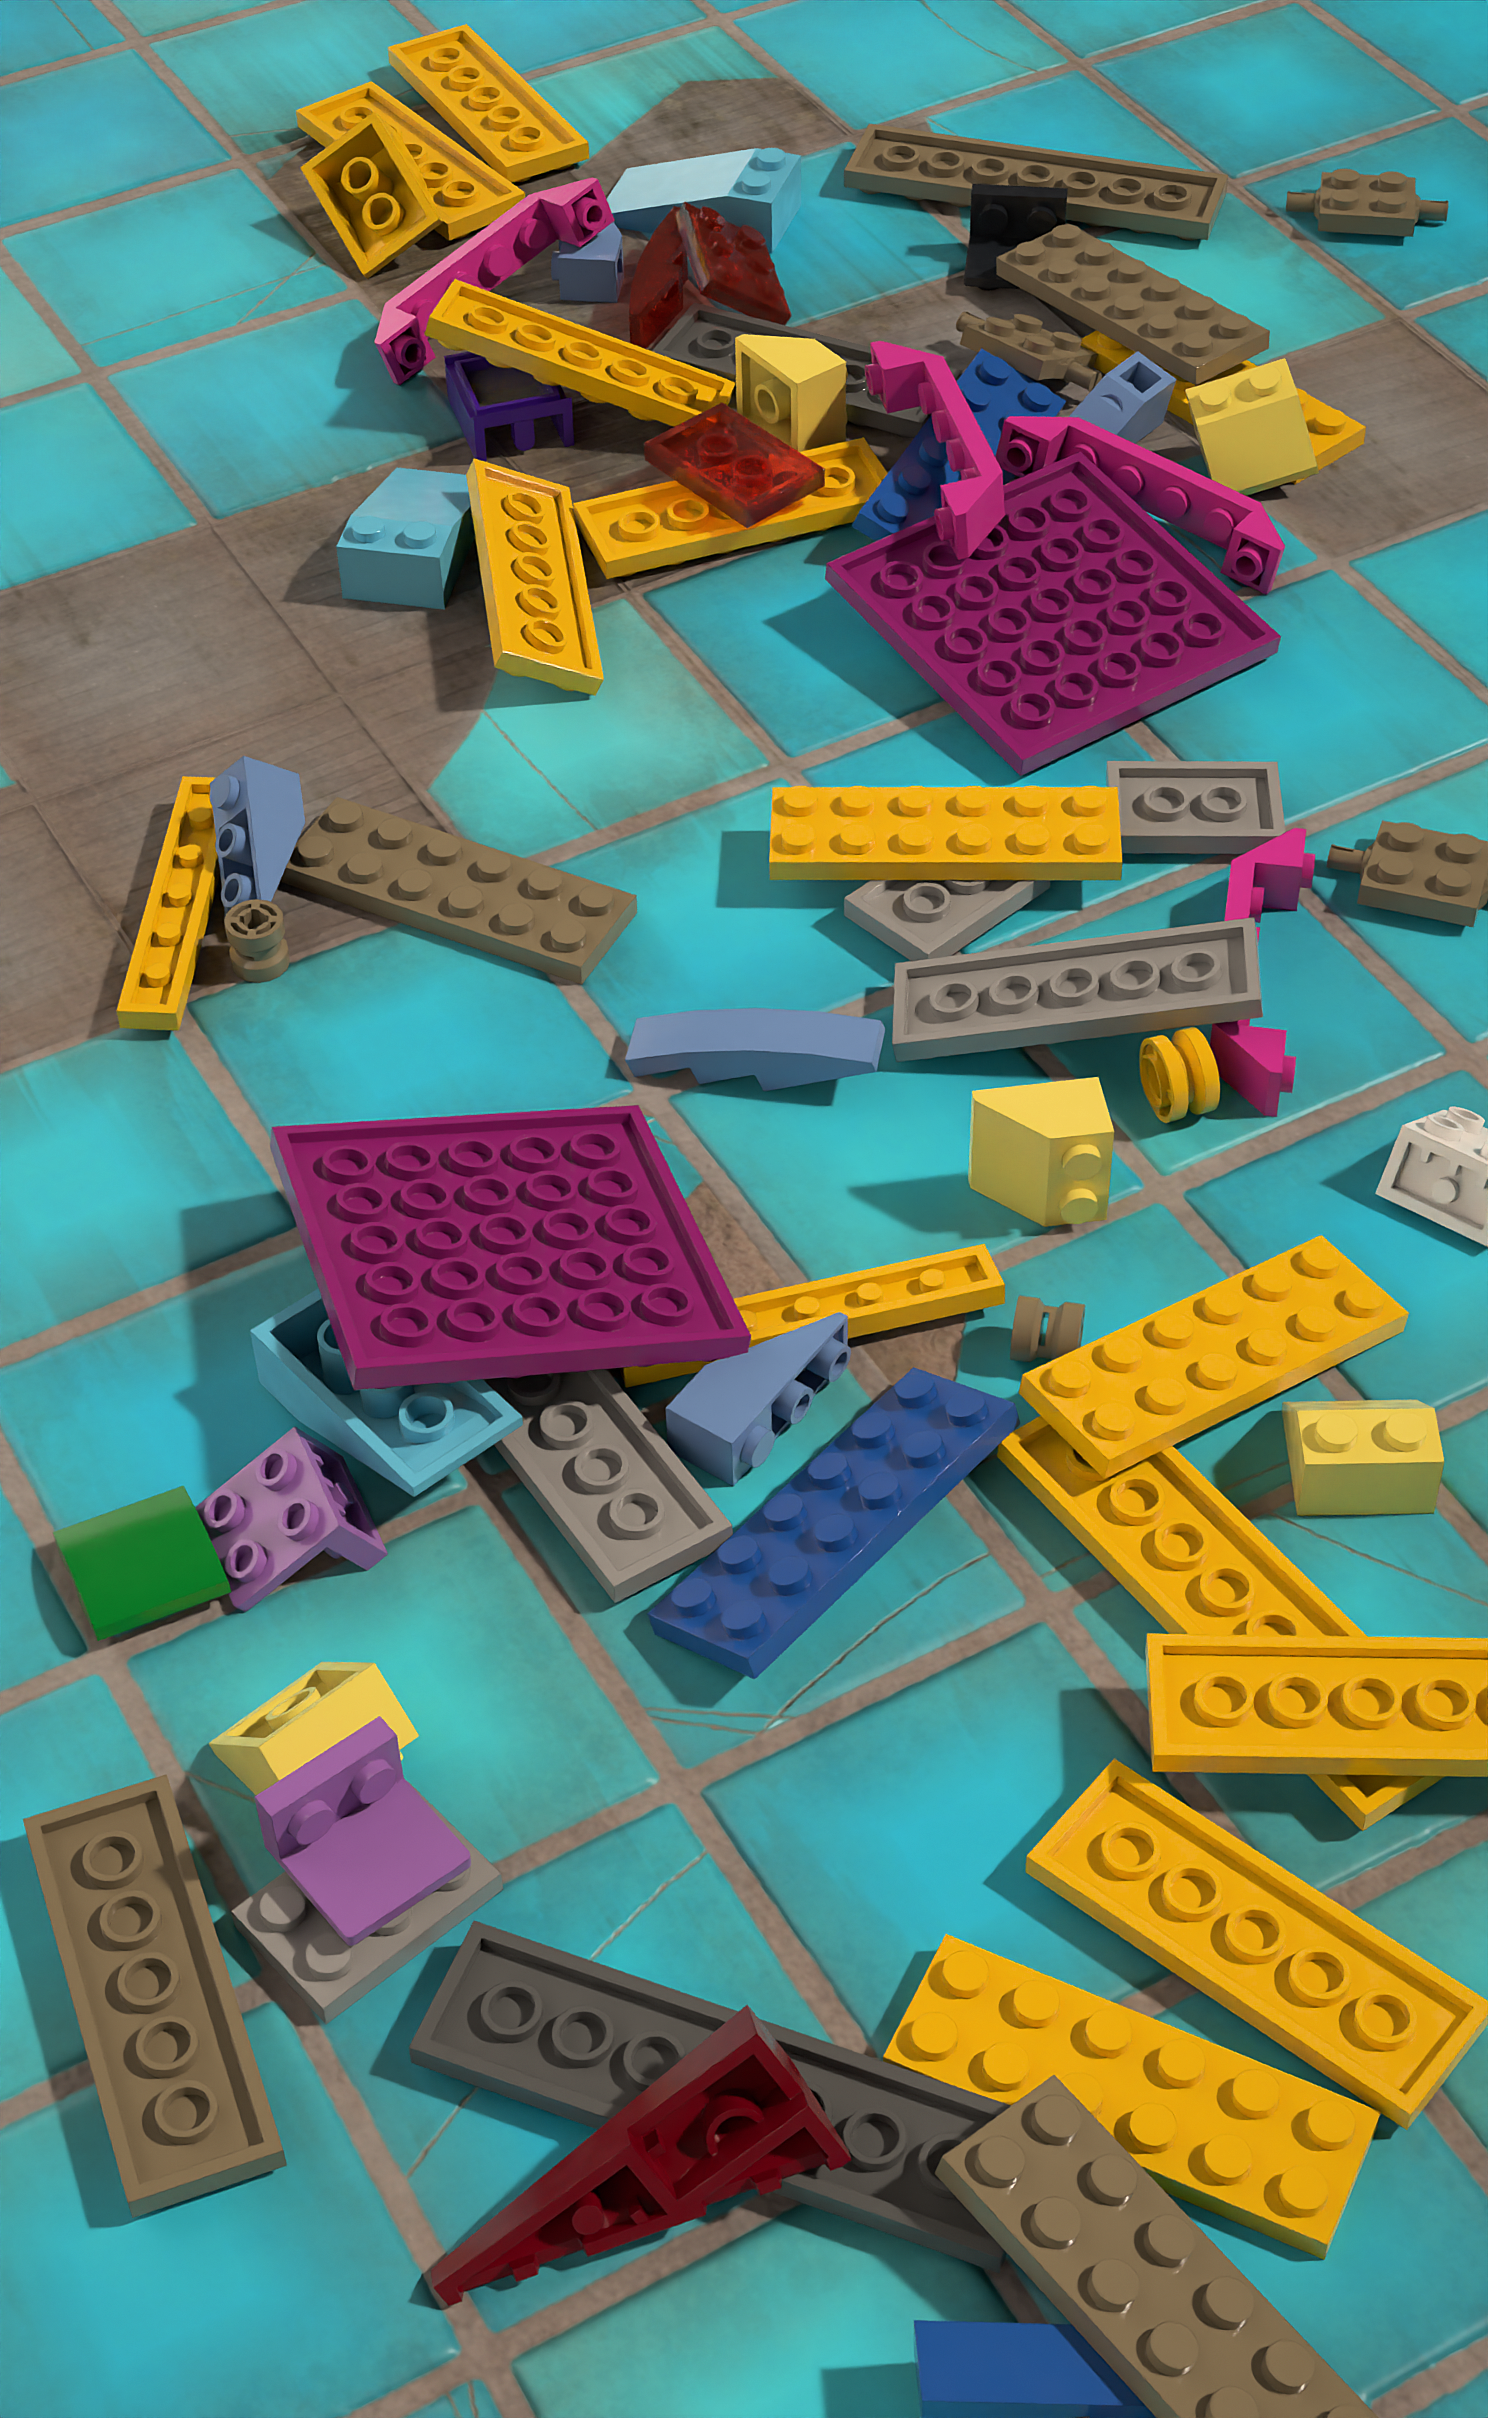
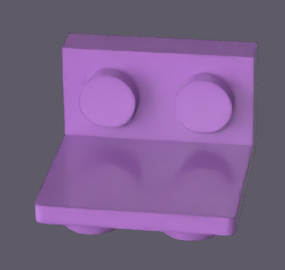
(284, 1514)
(358, 1834)

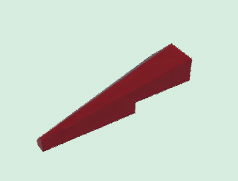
(701, 2133)

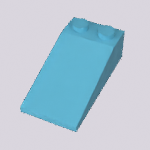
(743, 186)
(408, 540)
(401, 1431)

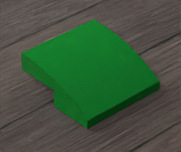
(141, 1562)

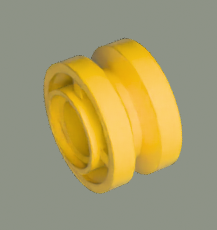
(1179, 1074)

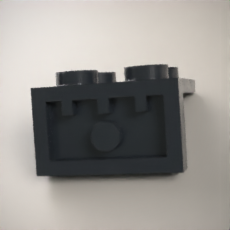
(1004, 219)

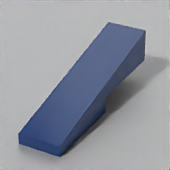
(1015, 2373)

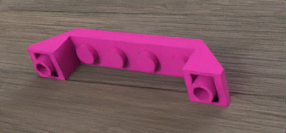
(560, 213)
(916, 378)
(1157, 487)
(1247, 1055)

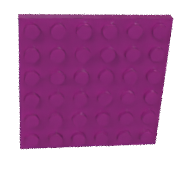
(1058, 618)
(503, 1246)

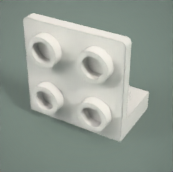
(1442, 1171)

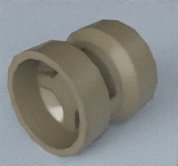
(257, 940)
(1062, 1332)

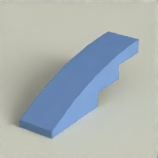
(772, 1044)

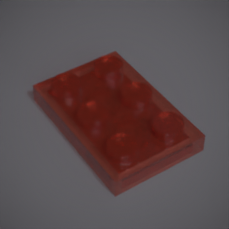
(732, 264)
(734, 464)

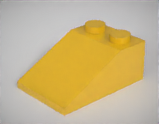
(372, 193)

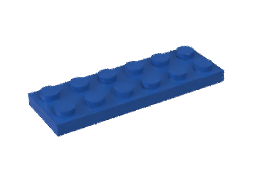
(913, 484)
(833, 1522)

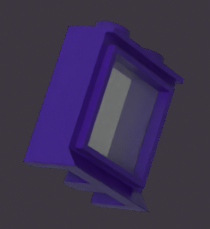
(500, 396)

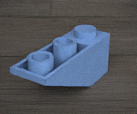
(592, 270)
(1129, 399)
(256, 827)
(745, 1401)

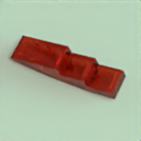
(658, 283)

